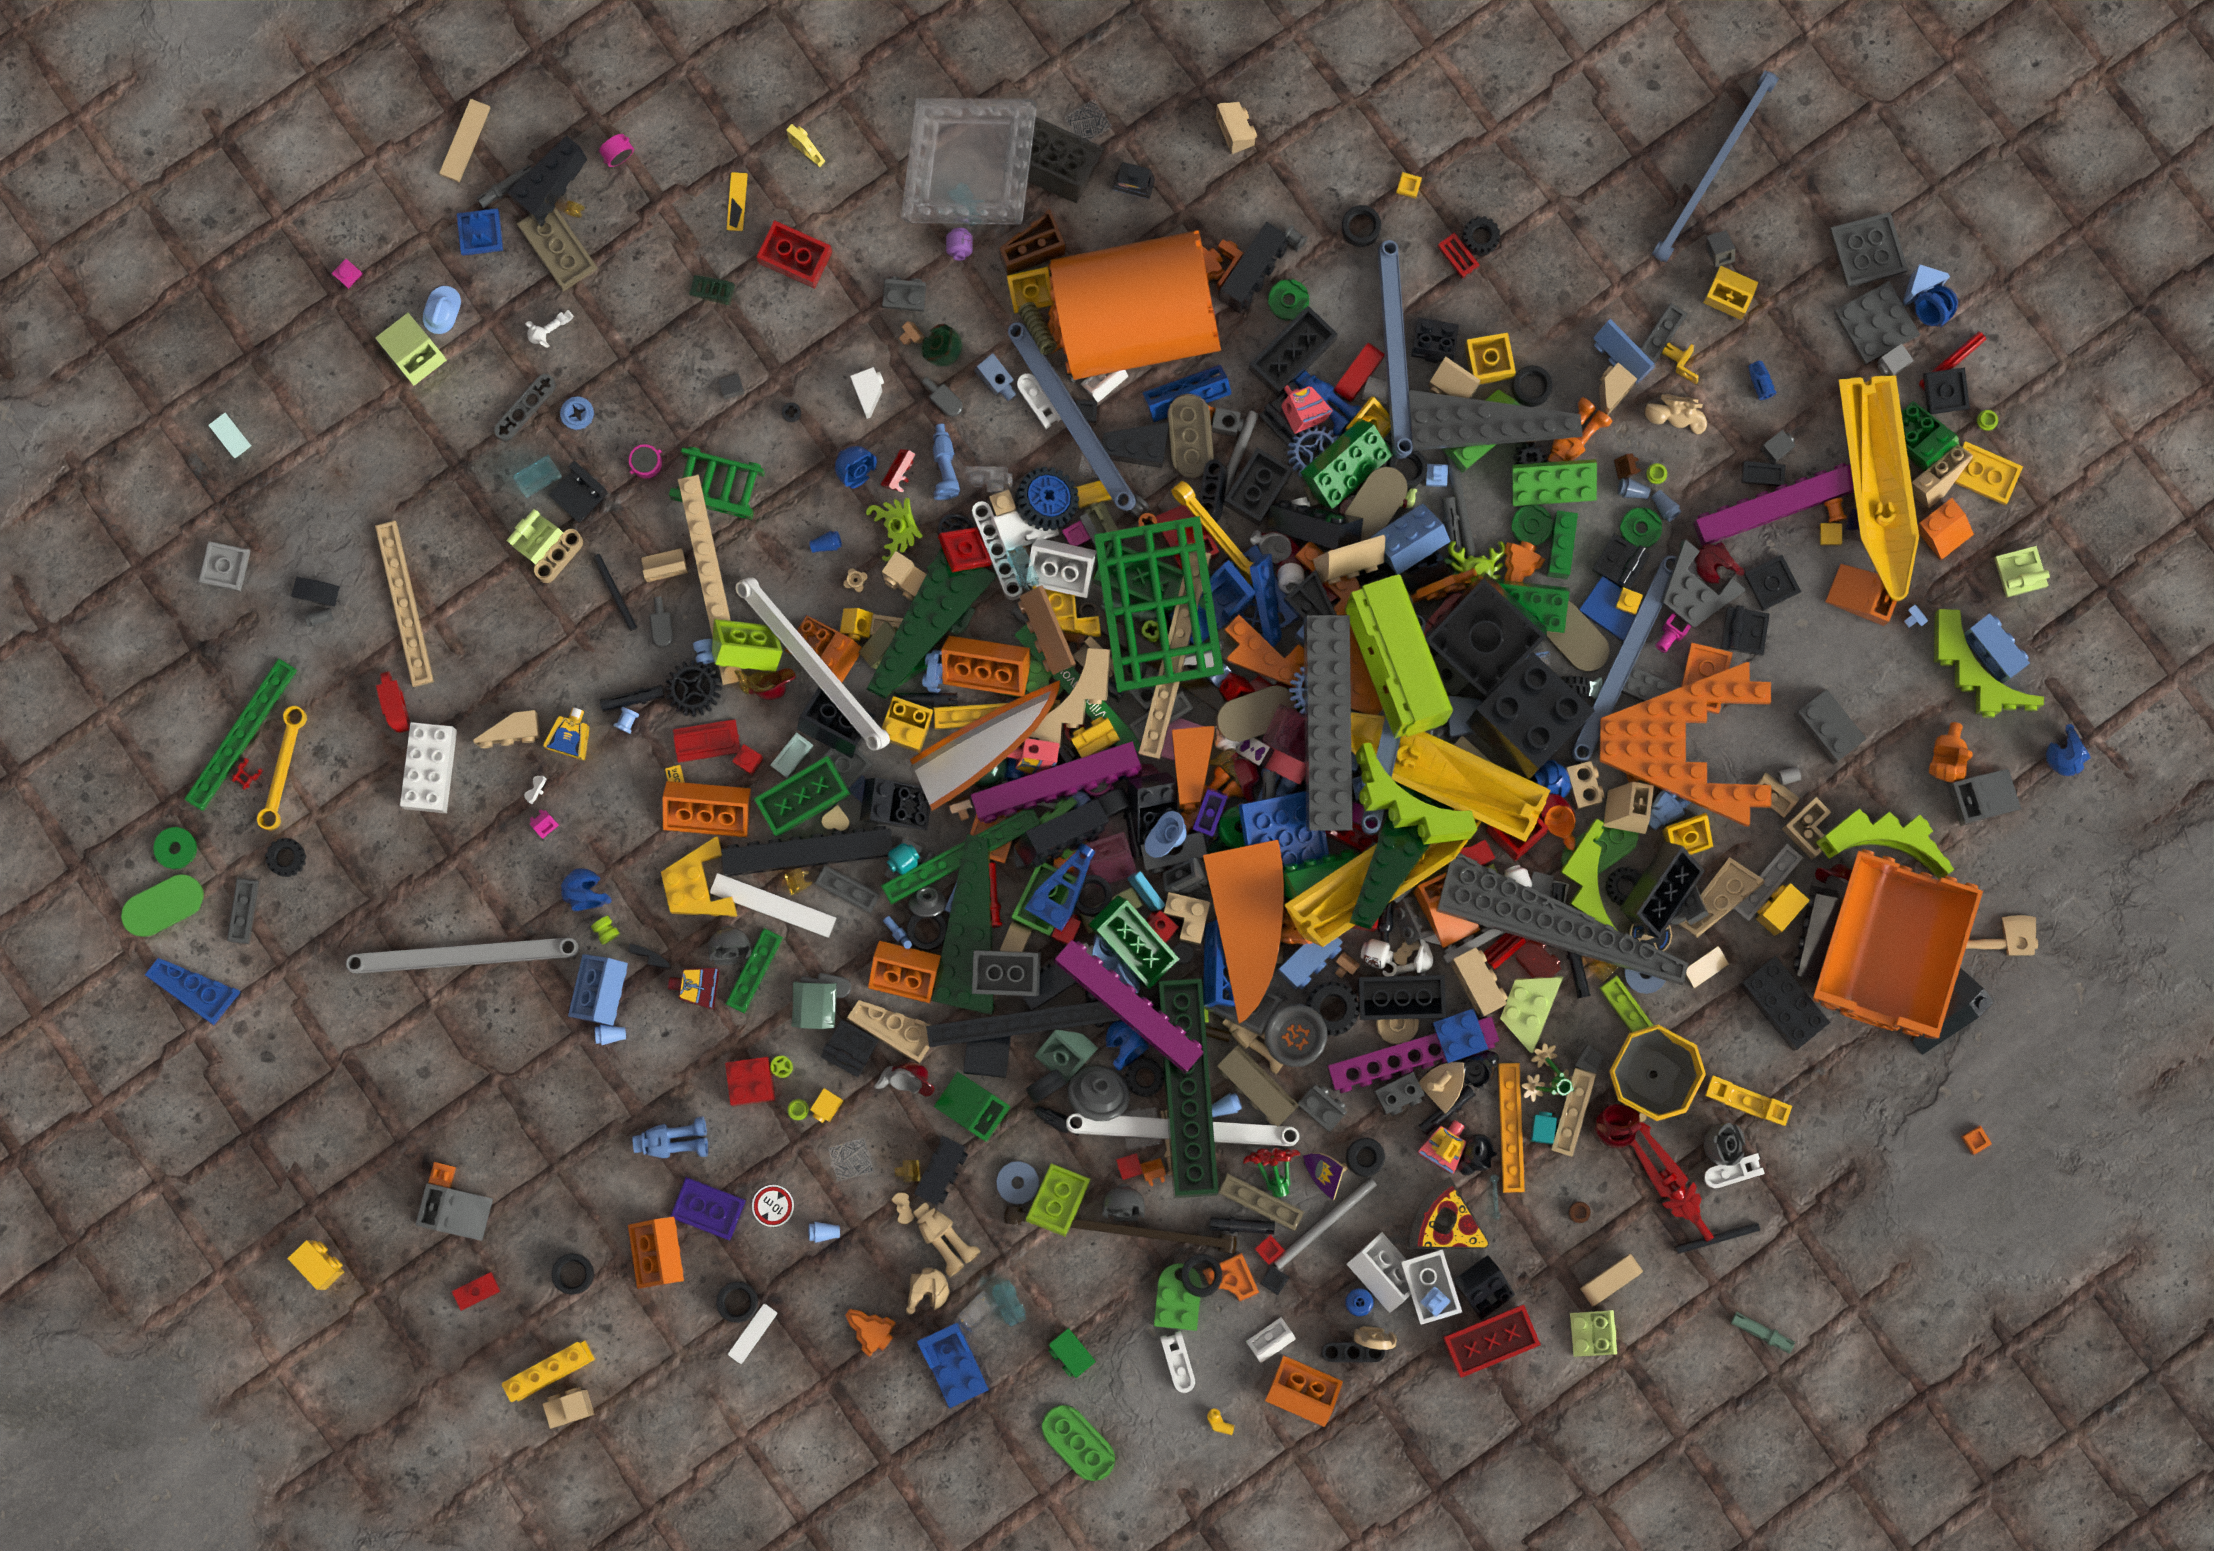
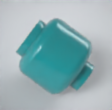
(902, 858)

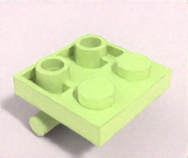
(534, 536)
(2021, 571)
(1593, 1333)

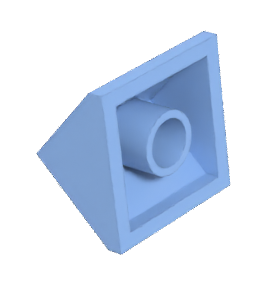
(1923, 280)

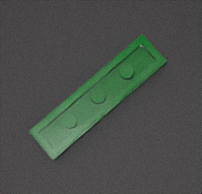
(754, 970)

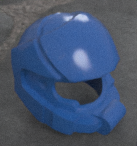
(1936, 305)
(2068, 760)
(1553, 777)
(577, 892)
(1131, 1043)

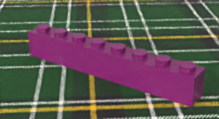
(1775, 505)
(1056, 782)
(1128, 1006)

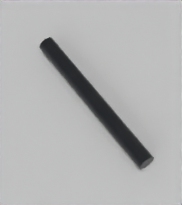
(614, 592)
(1718, 1238)

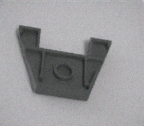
(1689, 595)

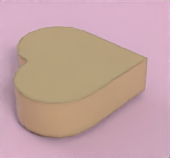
(835, 820)

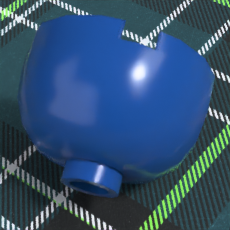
(854, 465)

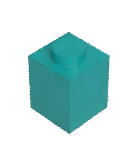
(1543, 1128)

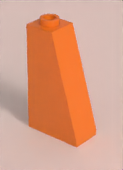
(1191, 757)

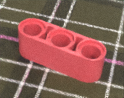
(1286, 766)

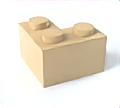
(903, 575)
(1803, 827)
(1193, 913)
(568, 1408)

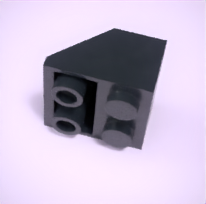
(1484, 1287)

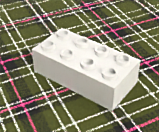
(428, 767)

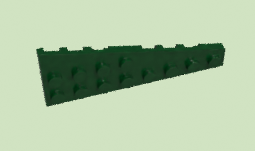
(932, 613)
(1392, 861)

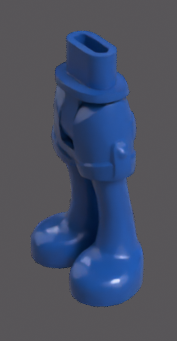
(1326, 392)

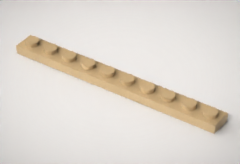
(706, 560)
(1165, 694)

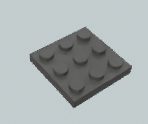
(1868, 249)
(1876, 323)

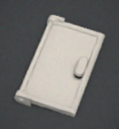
(1013, 531)

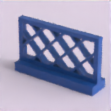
(1254, 554)

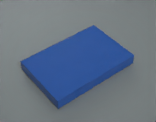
(1601, 609)

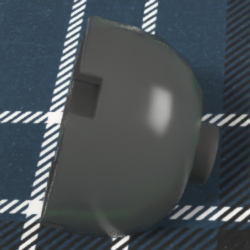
(728, 945)
(1724, 1144)
(1123, 1204)

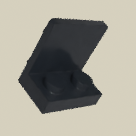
(578, 493)

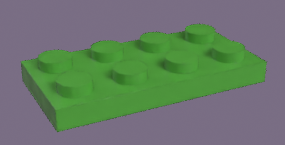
(1554, 482)

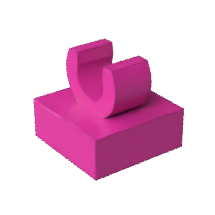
(543, 823)

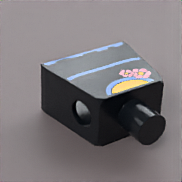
(1134, 180)

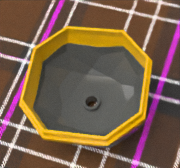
(1676, 1068)

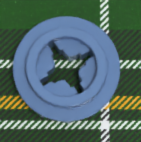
(567, 411)

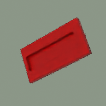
(706, 741)

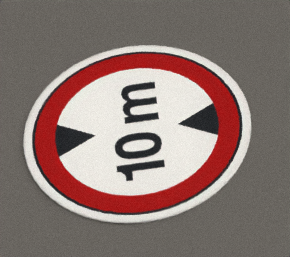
(772, 1205)

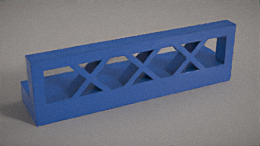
(1207, 388)
(1213, 969)

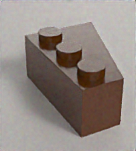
(1033, 245)

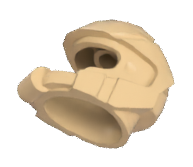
(928, 1282)

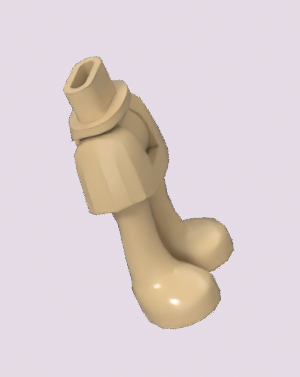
(1248, 1039)
(932, 1227)

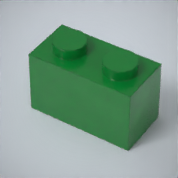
(1071, 1353)

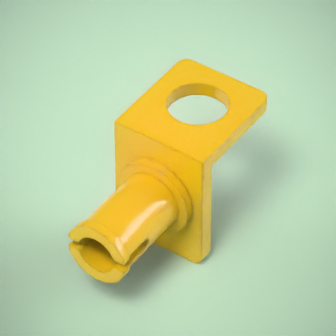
(1681, 357)

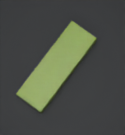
(1625, 1005)

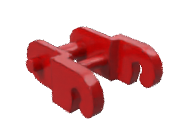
(236, 777)

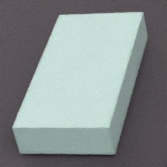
(229, 435)
(791, 755)

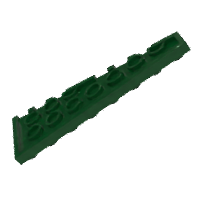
(967, 930)

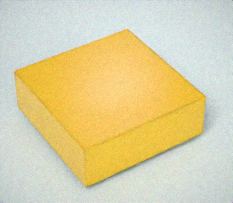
(1408, 185)
(1831, 534)

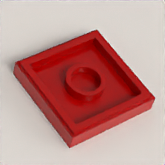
(964, 549)

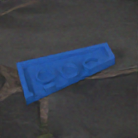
(1265, 594)
(198, 993)

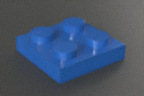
(1460, 1036)

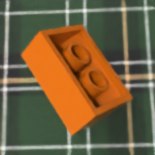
(904, 971)
(655, 1252)
(1304, 1391)

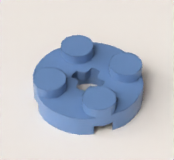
(934, 671)

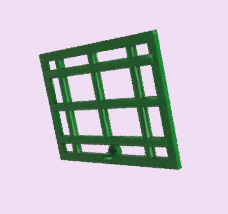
(1158, 604)

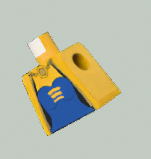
(569, 735)

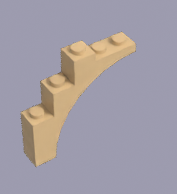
(1091, 686)

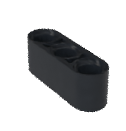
(1210, 482)
(1342, 1356)

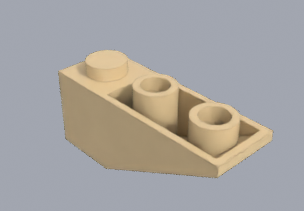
(1939, 478)
(515, 727)

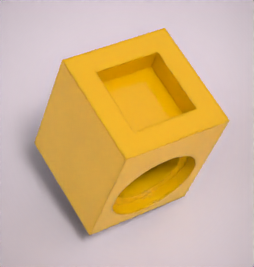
(856, 623)
(826, 1106)

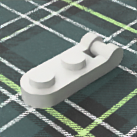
(1037, 399)
(1725, 1175)
(1178, 1362)

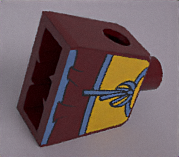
(697, 986)

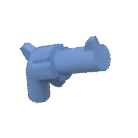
(898, 933)

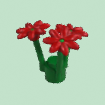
(1278, 1184)

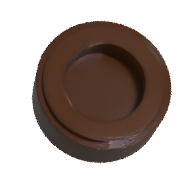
(1579, 1212)

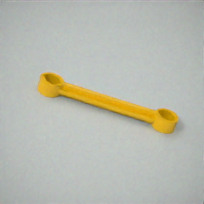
(1185, 496)
(281, 768)

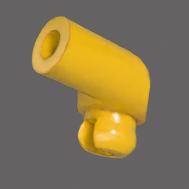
(1217, 1423)

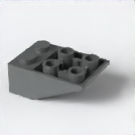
(1984, 797)
(454, 1212)

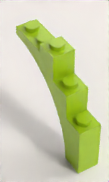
(1991, 695)
(1382, 792)
(1887, 831)

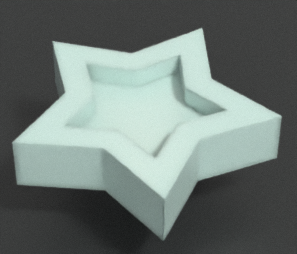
(1594, 687)

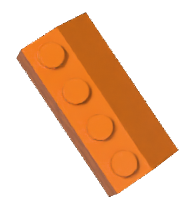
(985, 665)
(706, 809)

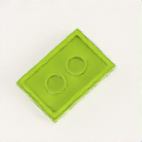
(1058, 1200)

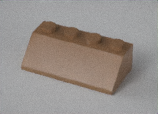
(1047, 630)

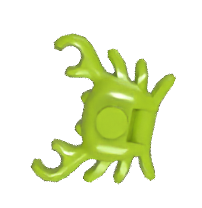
(899, 525)
(1478, 563)

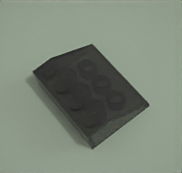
(1060, 161)

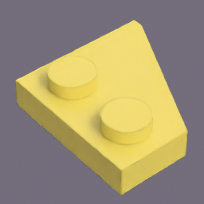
(799, 139)

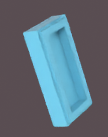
(1146, 891)

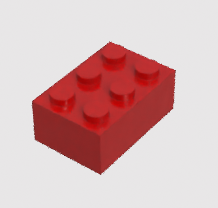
(794, 254)

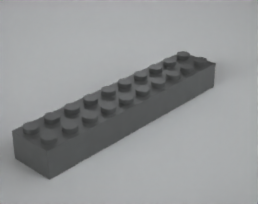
(1327, 723)

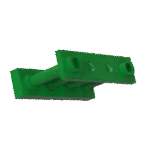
(722, 503)

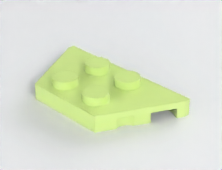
(1529, 1008)

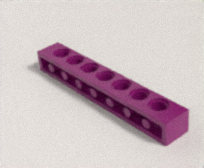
(1338, 1070)

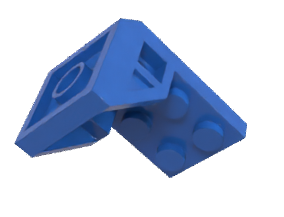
(1230, 598)
(953, 1365)

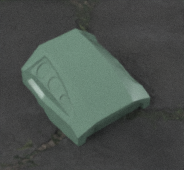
(814, 1005)

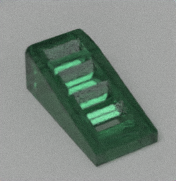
(726, 299)

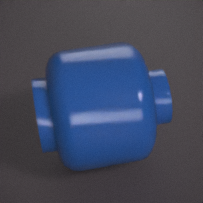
(1351, 1299)

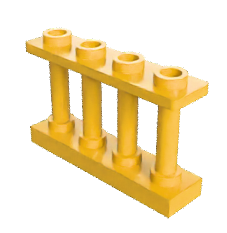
(548, 1371)

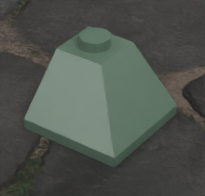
(1066, 1052)

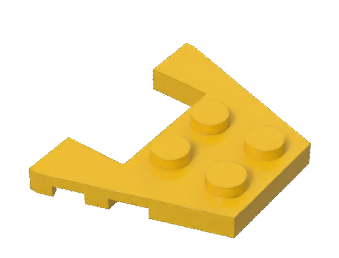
(1065, 612)
(688, 888)

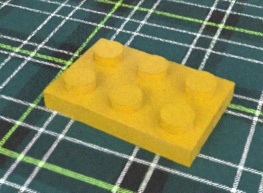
(1989, 474)

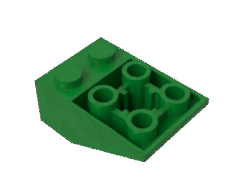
(1925, 436)
(972, 1106)

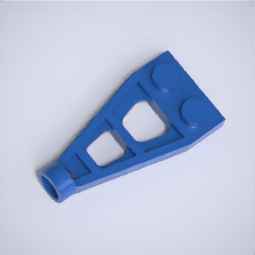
(1047, 909)

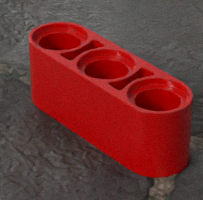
(1359, 371)

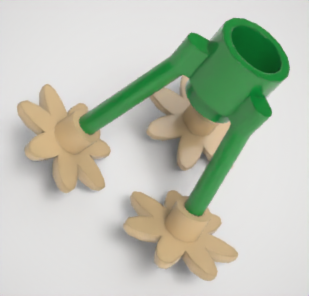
(1560, 1084)

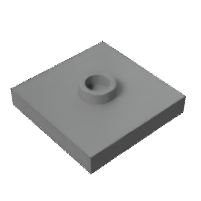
(224, 566)

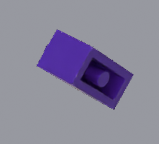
(1210, 811)

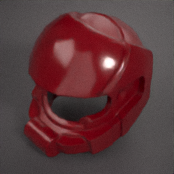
(1711, 558)
(1614, 1125)

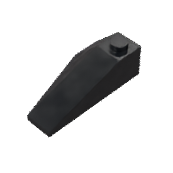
(1966, 1004)

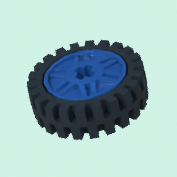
(1042, 512)

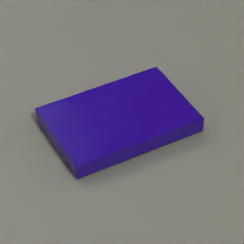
(708, 1208)

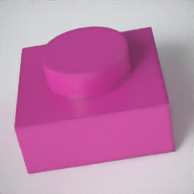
(347, 273)
(1076, 534)

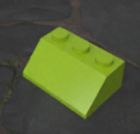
(745, 645)

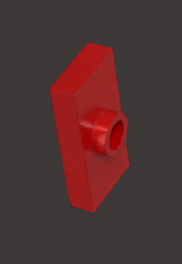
(476, 1291)

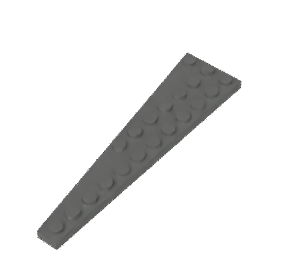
(1507, 906)

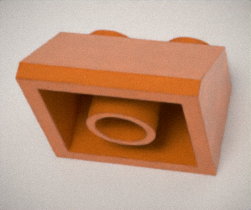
(1945, 529)

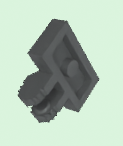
(1692, 909)

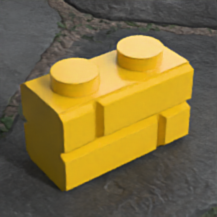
(1095, 738)

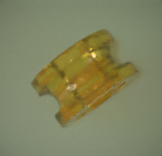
(574, 209)

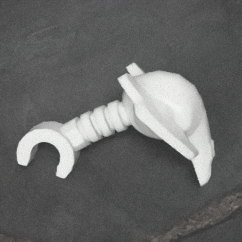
(538, 334)
(1421, 964)

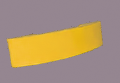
(1748, 1101)

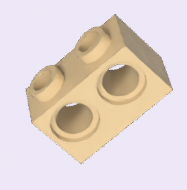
(1579, 786)

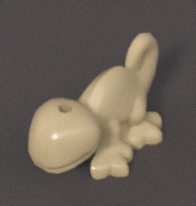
(1679, 412)

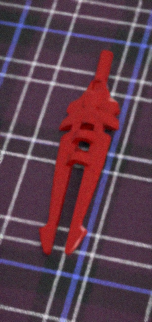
(1683, 1201)

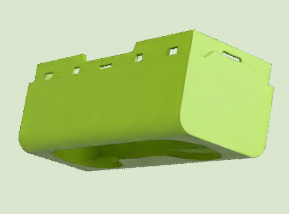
(1401, 658)

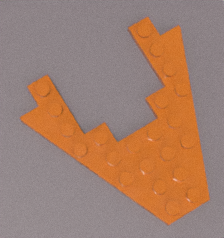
(1260, 657)
(1651, 742)

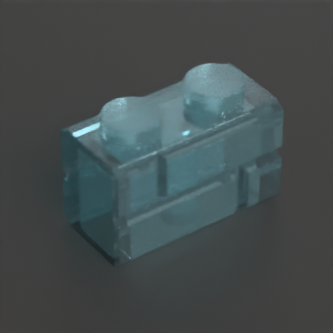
(537, 476)

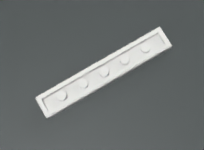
(773, 905)

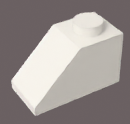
(868, 389)

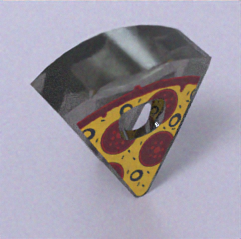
(1445, 1221)

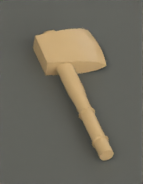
(2018, 936)

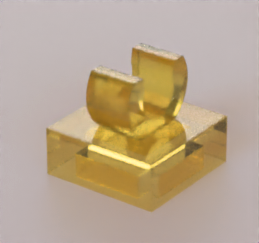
(796, 881)
(1602, 969)
(909, 1170)

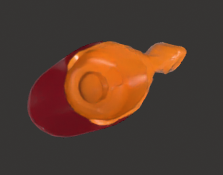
(1560, 819)

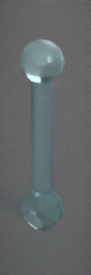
(1494, 1179)

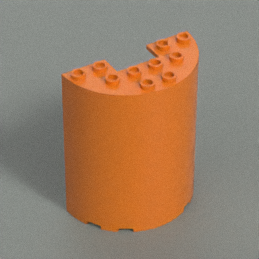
(1133, 305)
(1897, 946)

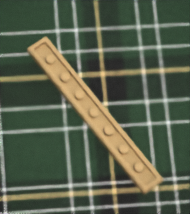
(404, 603)

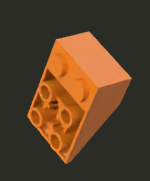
(1861, 594)
(830, 645)
(1446, 927)

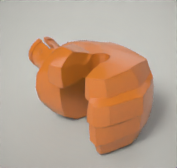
(1950, 755)

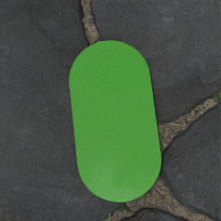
(1614, 845)
(162, 905)
(1078, 1443)

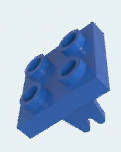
(480, 232)

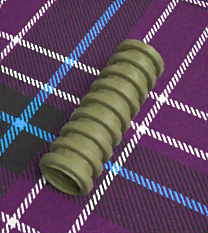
(1037, 328)

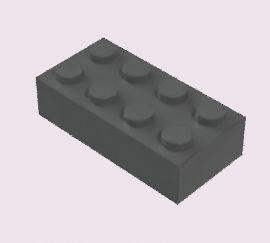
(1645, 686)

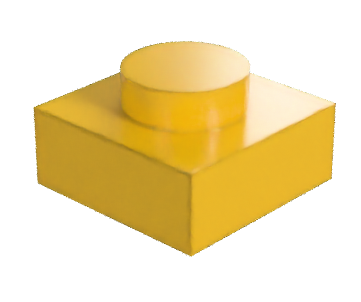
(1628, 601)

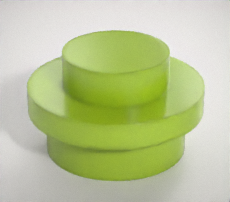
(1987, 420)
(1656, 473)
(798, 1109)

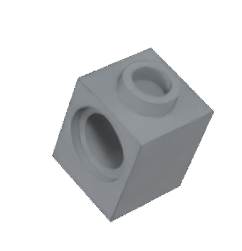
(1894, 361)

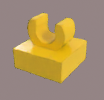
(1447, 1148)

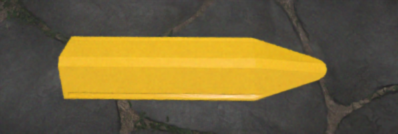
(1881, 478)
(1458, 778)
(1327, 906)

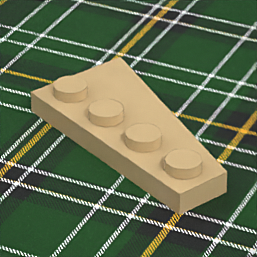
(893, 1029)

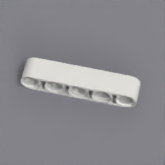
(997, 560)

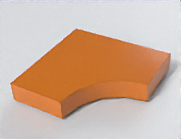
(1235, 1277)

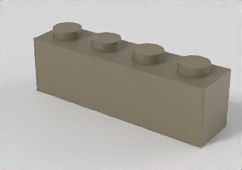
(1257, 1086)

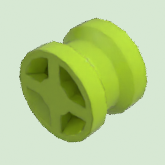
(778, 1065)

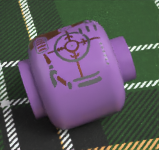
(959, 243)

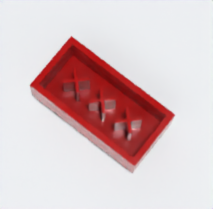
(1491, 1341)

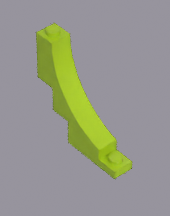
(1583, 870)

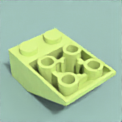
(411, 349)

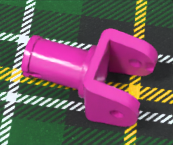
(1670, 635)

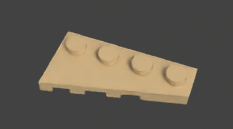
(1723, 893)

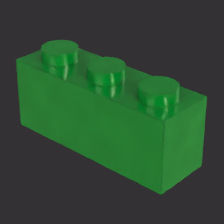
(1562, 544)

